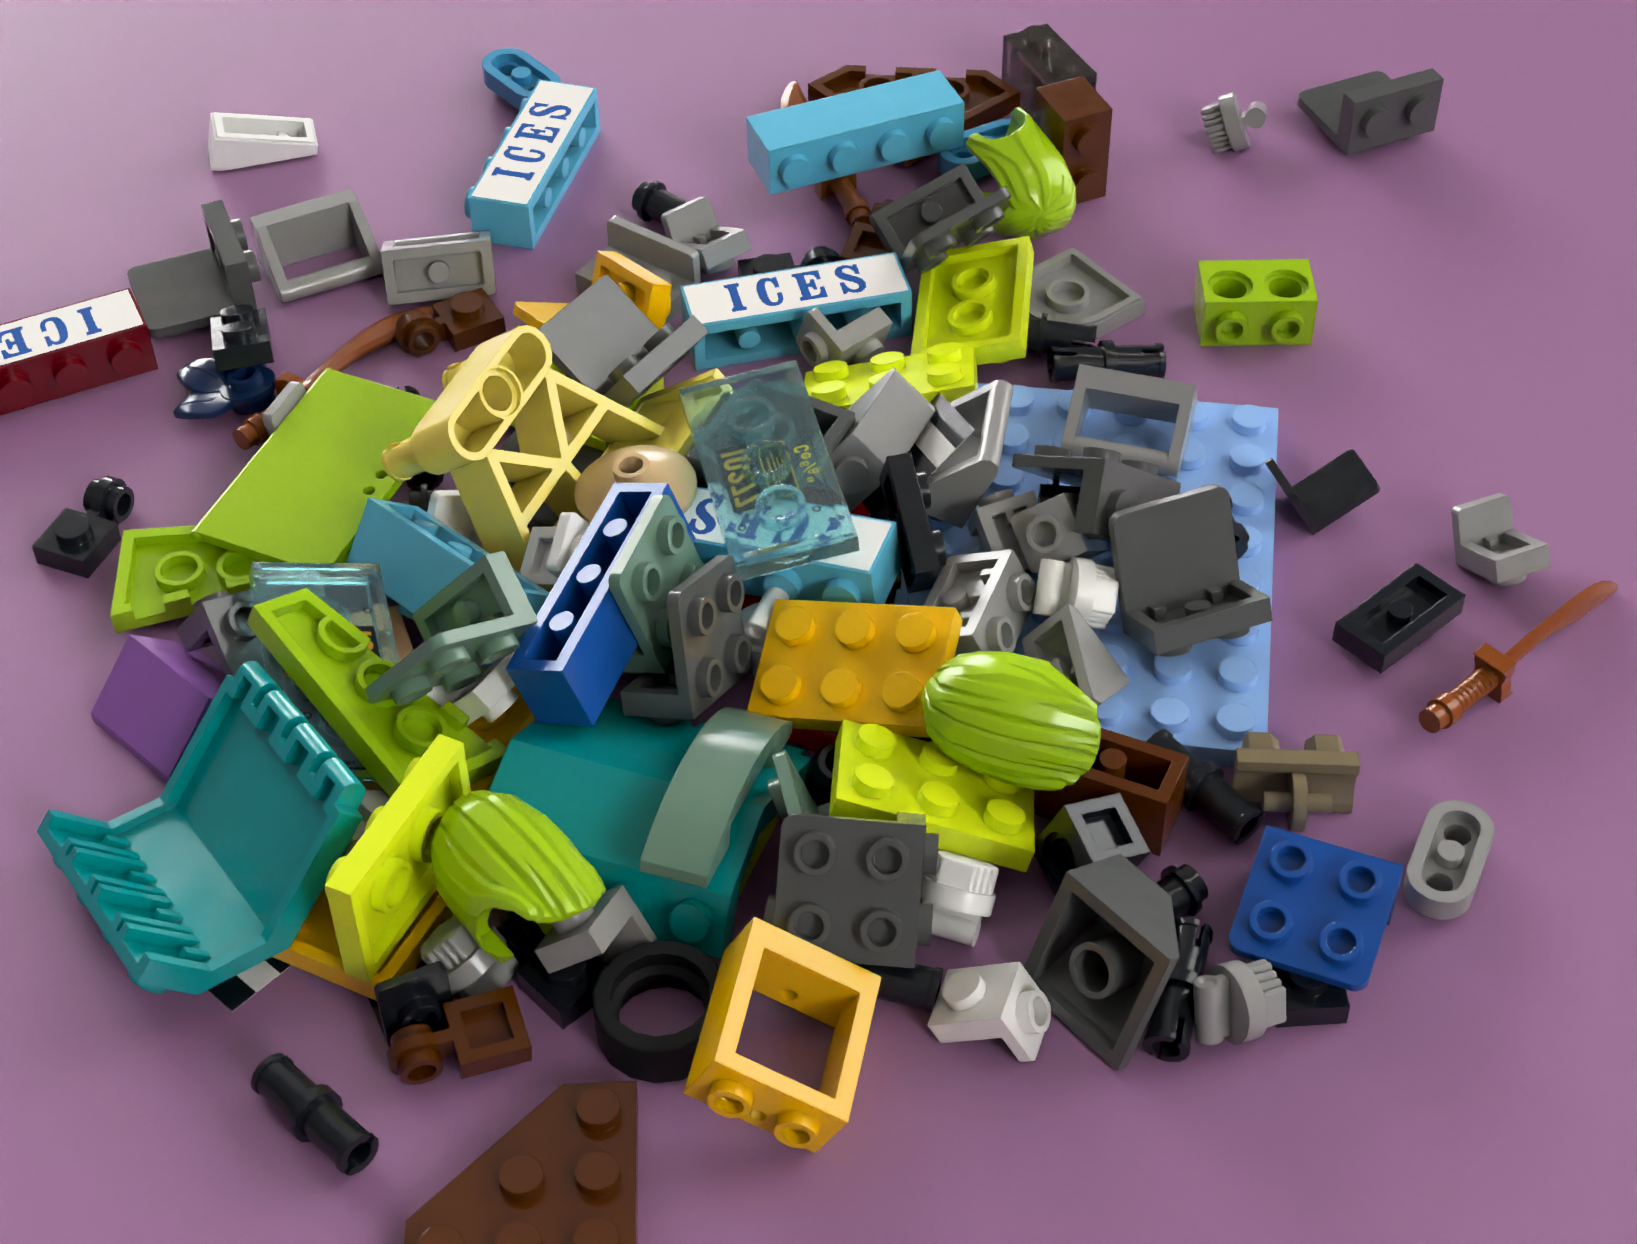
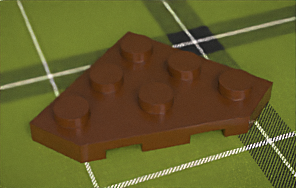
(983, 94)
(549, 1179)

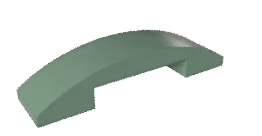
(707, 792)

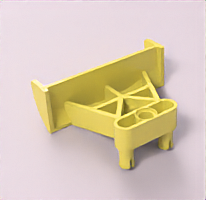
(552, 419)

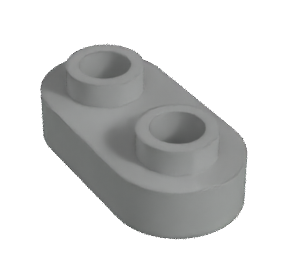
(1448, 859)

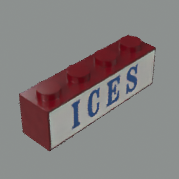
(72, 350)

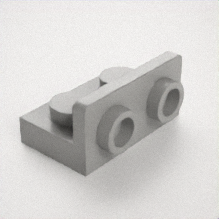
(652, 251)
(990, 597)

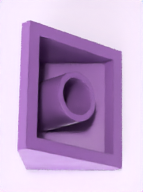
(157, 699)

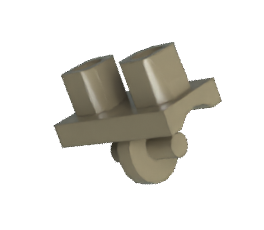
(1296, 780)

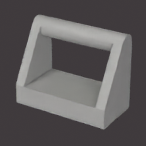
(313, 231)
(437, 267)
(1133, 396)
(974, 465)

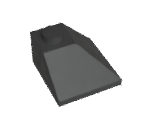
(1106, 954)

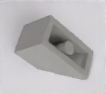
(885, 425)

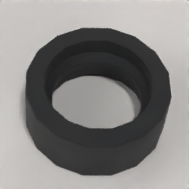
(634, 972)

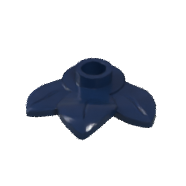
(214, 392)

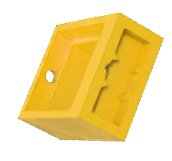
(809, 982)

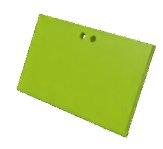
(315, 473)

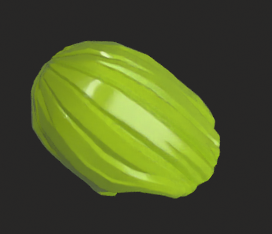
(1032, 173)
(1012, 719)
(509, 858)

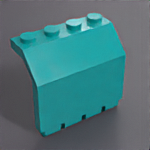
(604, 795)
(226, 852)

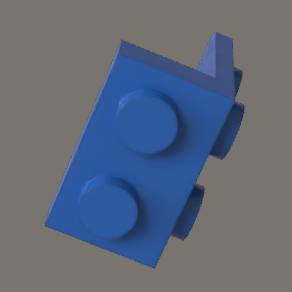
(1315, 909)

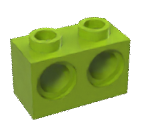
(1255, 302)

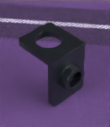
(1329, 490)
(412, 999)

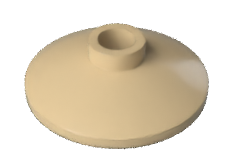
(635, 465)

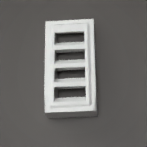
(258, 139)

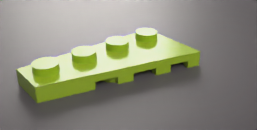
(167, 572)
(334, 668)

